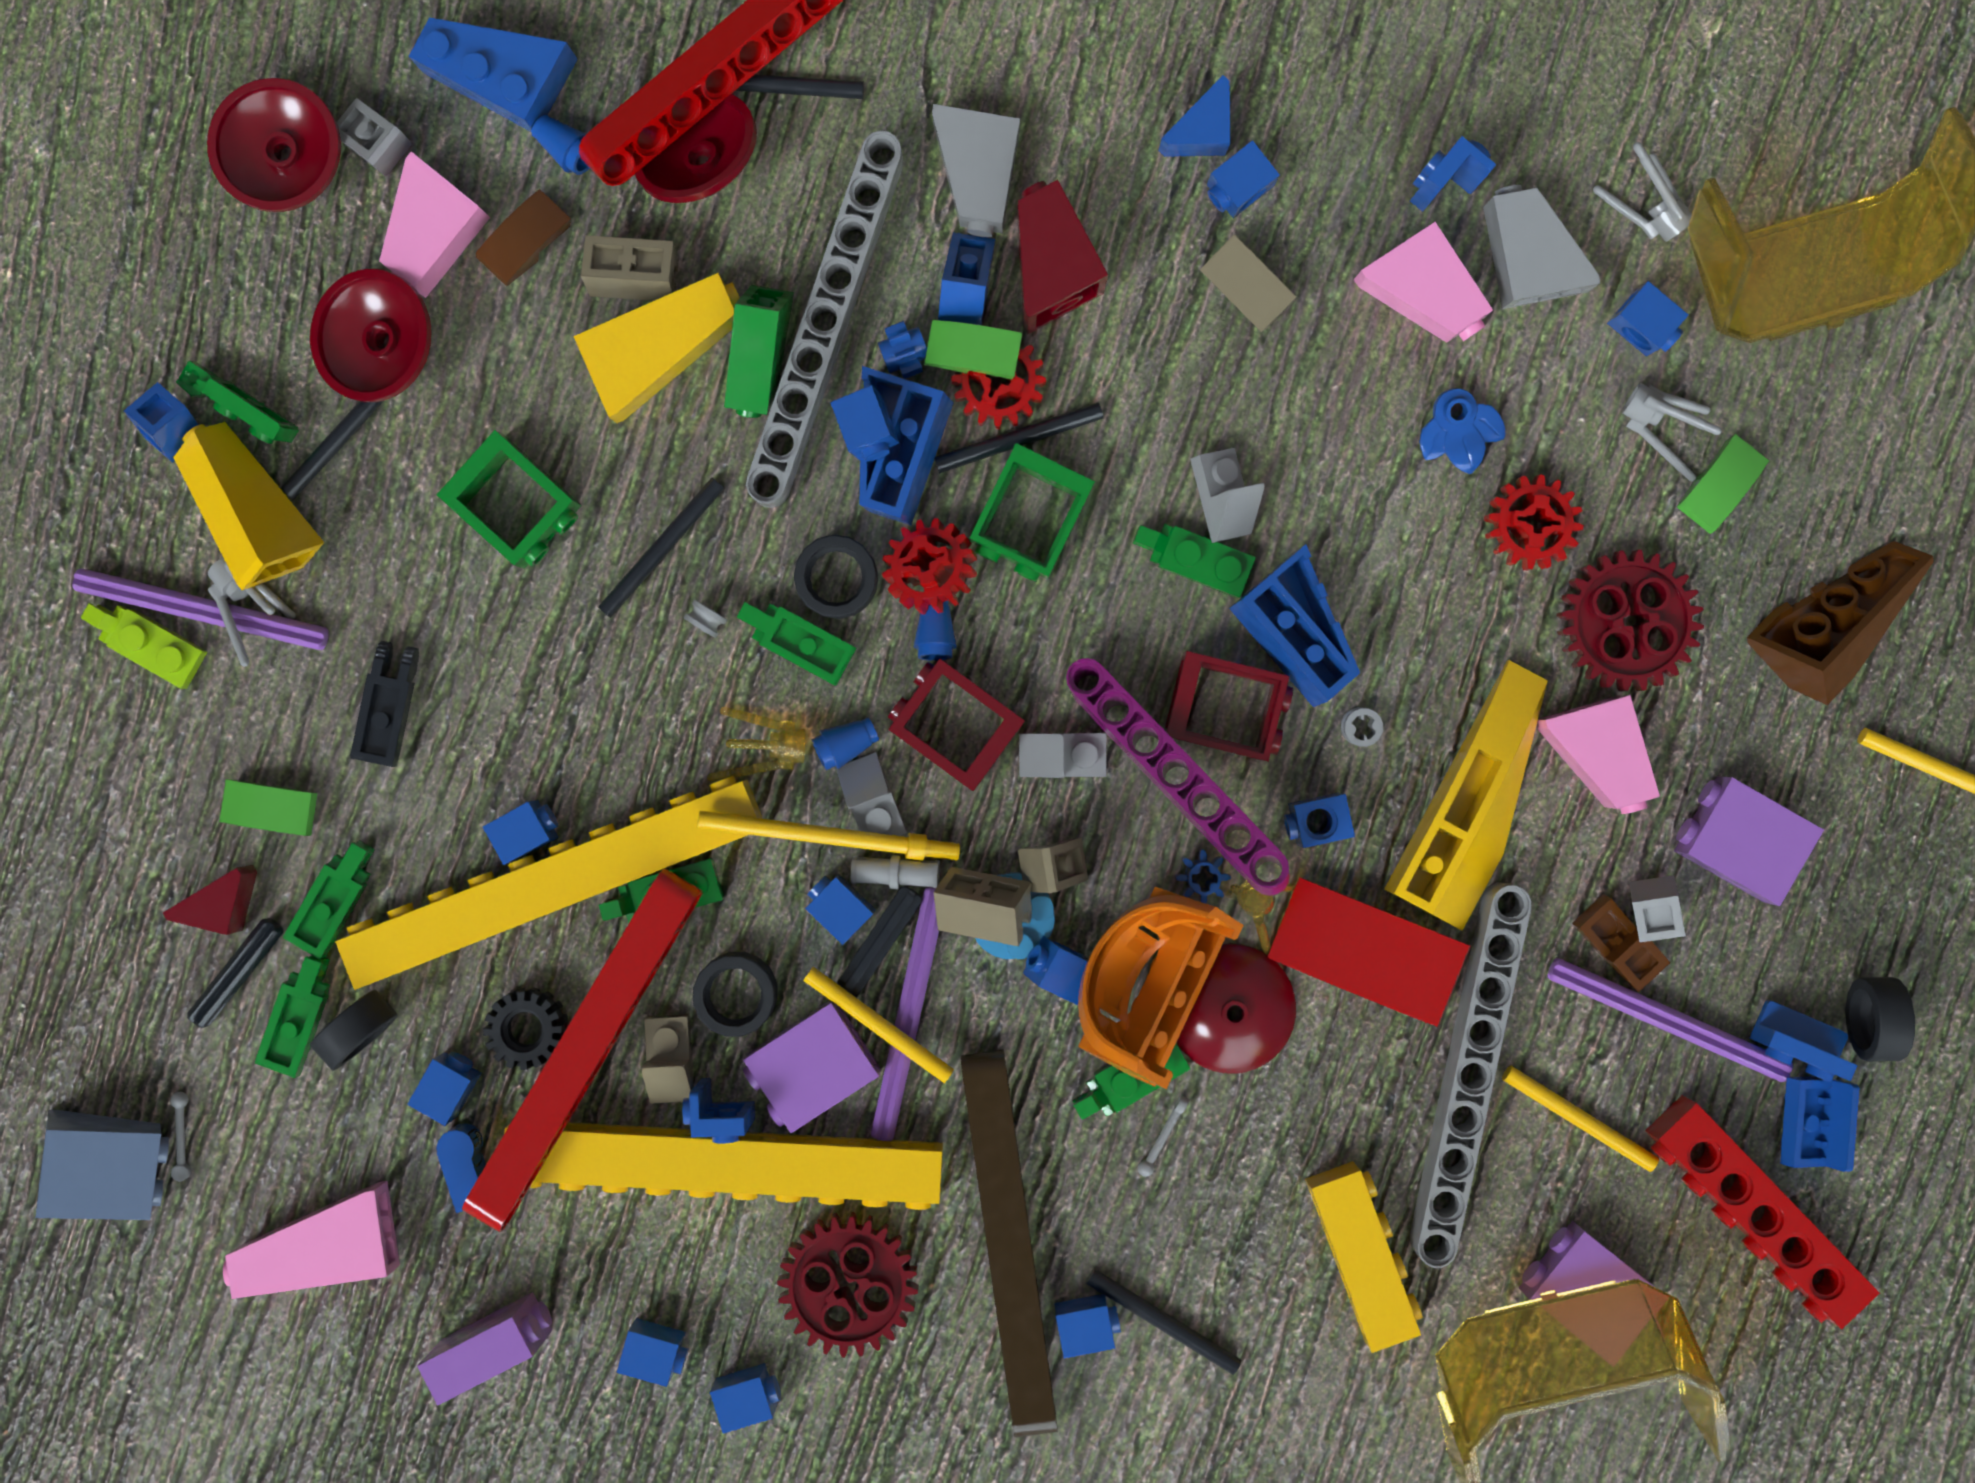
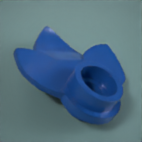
(1464, 436)

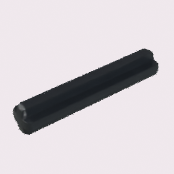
(880, 940)
(235, 972)

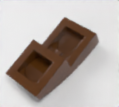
(522, 236)
(1618, 943)

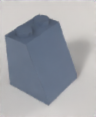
(100, 1167)

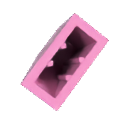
(428, 226)
(1428, 286)
(1605, 751)

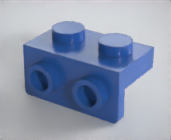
(1465, 164)
(1804, 1038)
(719, 1119)
(1819, 1123)

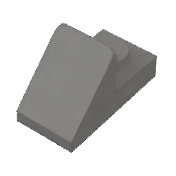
(372, 137)
(1225, 500)
(1062, 755)
(870, 796)

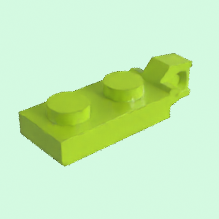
(147, 643)

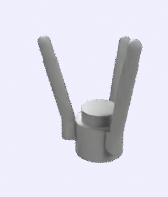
(1668, 216)
(1649, 405)
(225, 586)

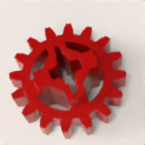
(1016, 390)
(1528, 539)
(936, 569)

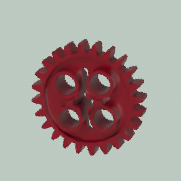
(1668, 614)
(883, 1269)

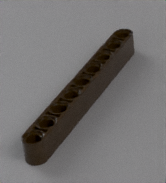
(1009, 1243)

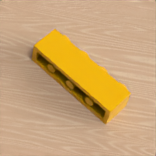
(1363, 1256)

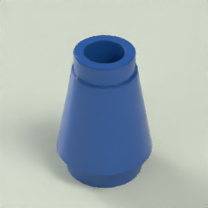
(561, 143)
(935, 635)
(844, 742)

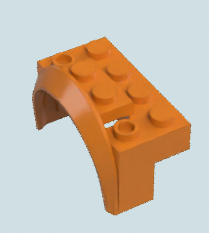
(1187, 948)

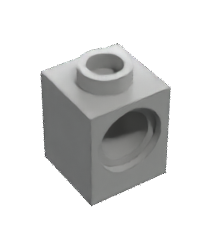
(1657, 909)

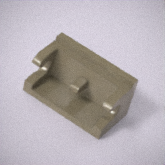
(628, 267)
(1248, 283)
(983, 906)

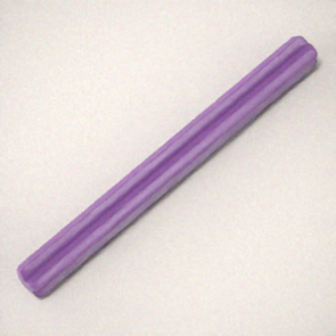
(199, 608)
(907, 1018)
(1667, 1019)

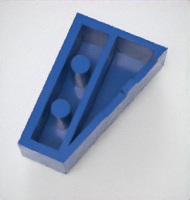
(496, 68)
(1297, 628)

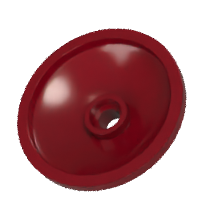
(253, 130)
(704, 156)
(351, 333)
(1268, 1016)

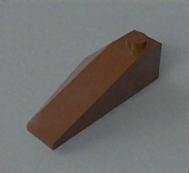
(1834, 630)

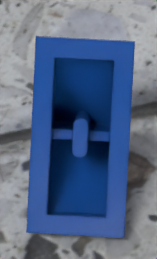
(1204, 126)

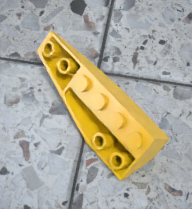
(1474, 805)

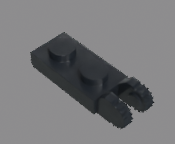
(385, 708)

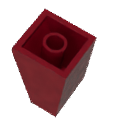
(1055, 257)

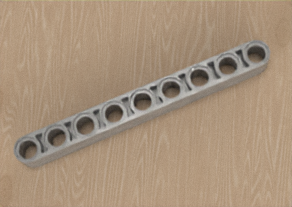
(826, 299)
(1477, 1093)

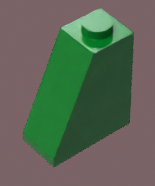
(757, 349)

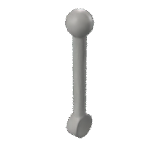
(1146, 1166)
(182, 1169)

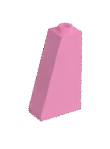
(324, 1248)

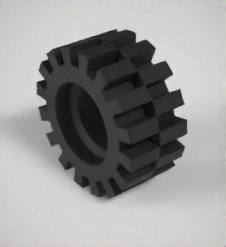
(500, 1033)

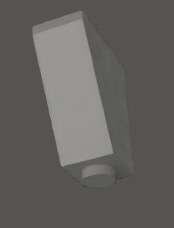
(978, 163)
(1533, 250)

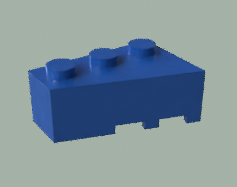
(919, 416)

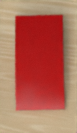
(1368, 952)

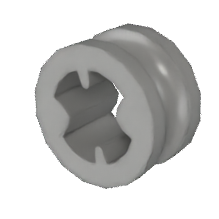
(705, 618)
(1348, 729)

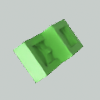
(973, 348)
(1723, 483)
(268, 807)

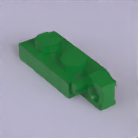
(236, 403)
(1197, 558)
(799, 641)
(700, 874)
(330, 901)
(295, 1019)
(1116, 1090)

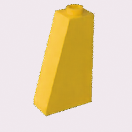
(653, 344)
(244, 507)

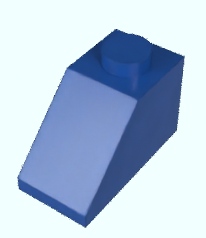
(966, 279)

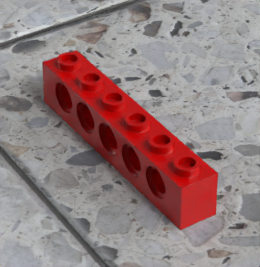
(1843, 1288)

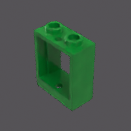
(1050, 473)
(476, 474)

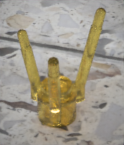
(786, 745)
(1256, 906)

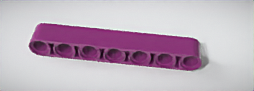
(1188, 793)

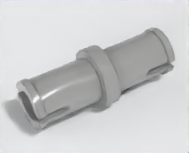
(895, 871)

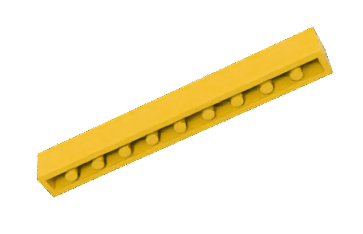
(541, 886)
(754, 1165)

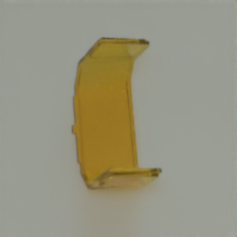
(1841, 257)
(1567, 1353)

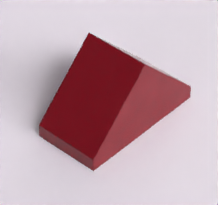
(220, 905)

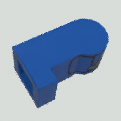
(461, 1161)

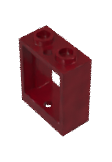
(1278, 700)
(906, 709)

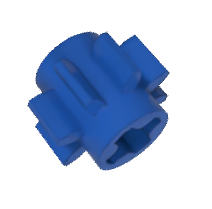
(903, 349)
(1211, 885)

